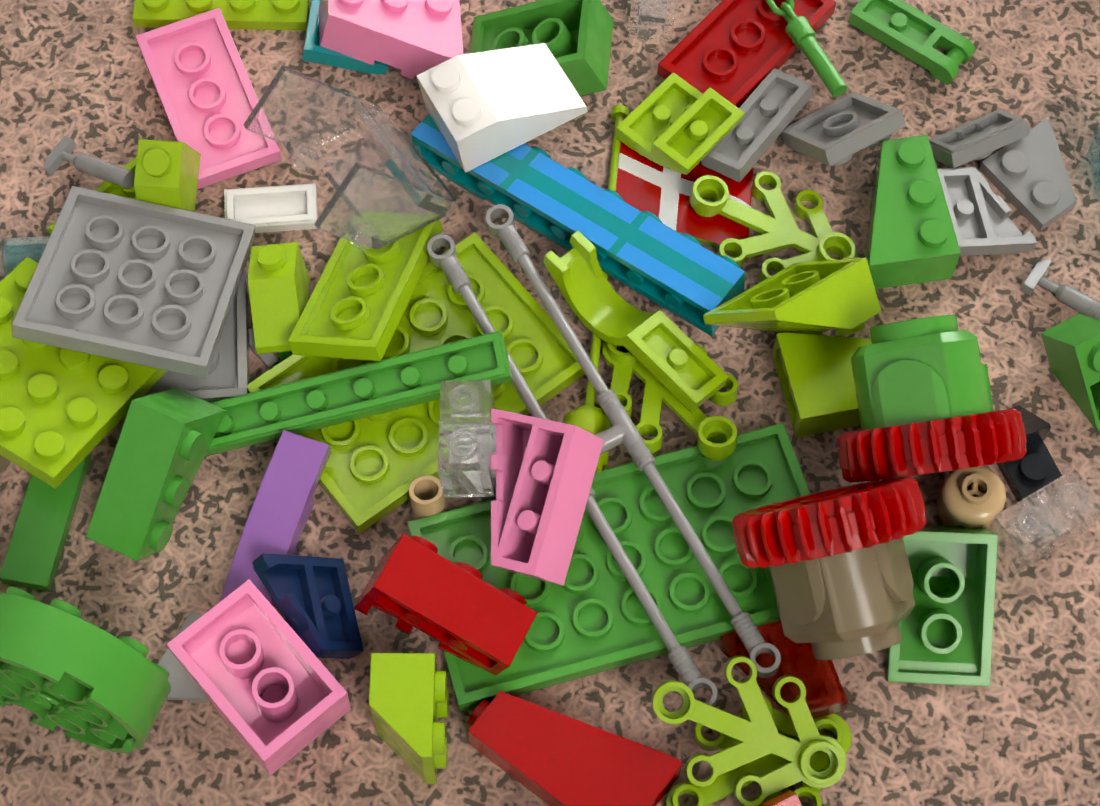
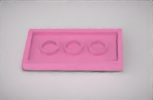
(207, 95)

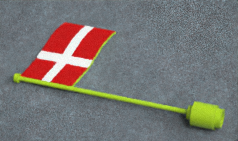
(667, 196)

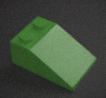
(572, 30)
(953, 615)

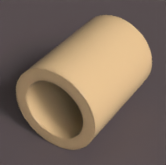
(426, 497)

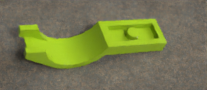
(647, 335)

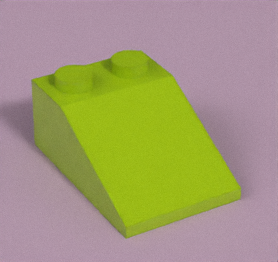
(805, 300)

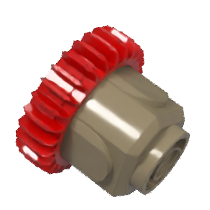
(838, 563)

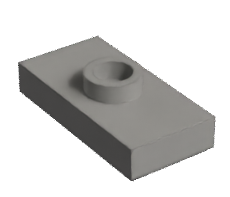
(978, 138)

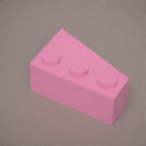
(393, 32)
(540, 493)

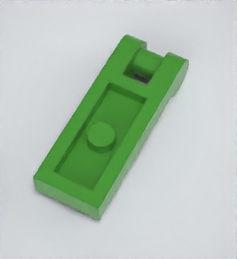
(914, 36)

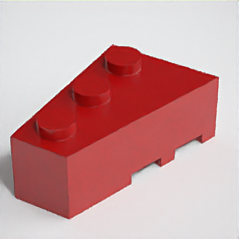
(448, 604)

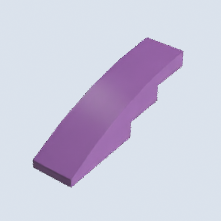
(279, 507)

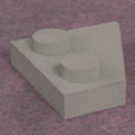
(1033, 176)
(980, 215)

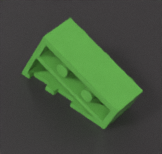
(909, 217)
(152, 471)

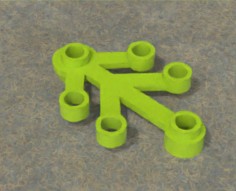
(777, 231)
(655, 393)
(757, 736)
(724, 783)

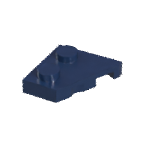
(314, 601)

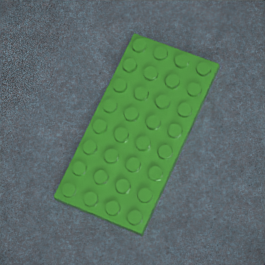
(596, 616)

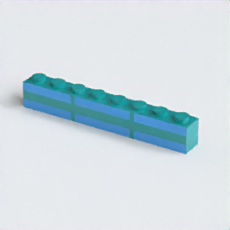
(628, 242)

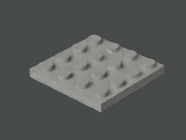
(135, 282)

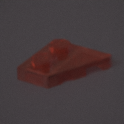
(820, 678)

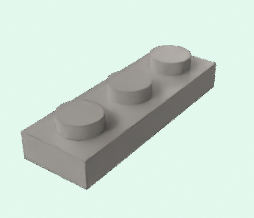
(765, 118)

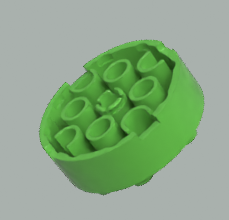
(77, 674)

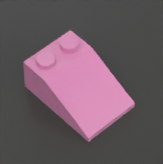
(260, 676)

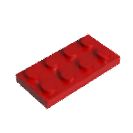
(739, 46)

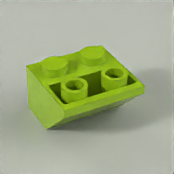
(405, 708)

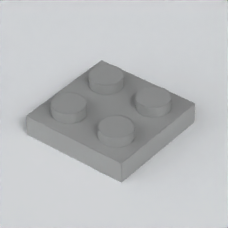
(843, 129)

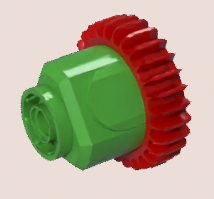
(925, 405)

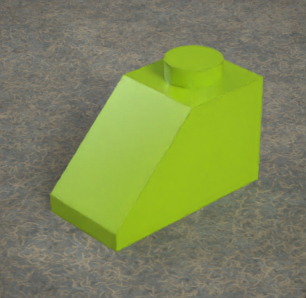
(167, 173)
(276, 293)

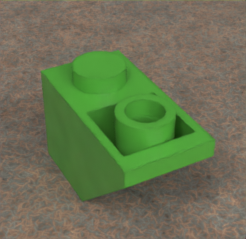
(1075, 361)

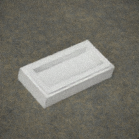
(273, 207)

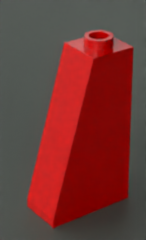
(569, 759)

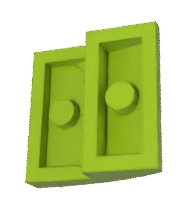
(678, 124)

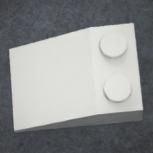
(498, 100)

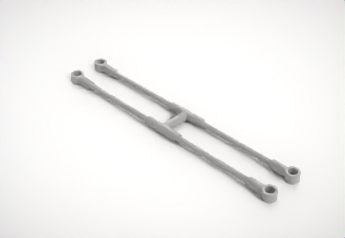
(621, 432)

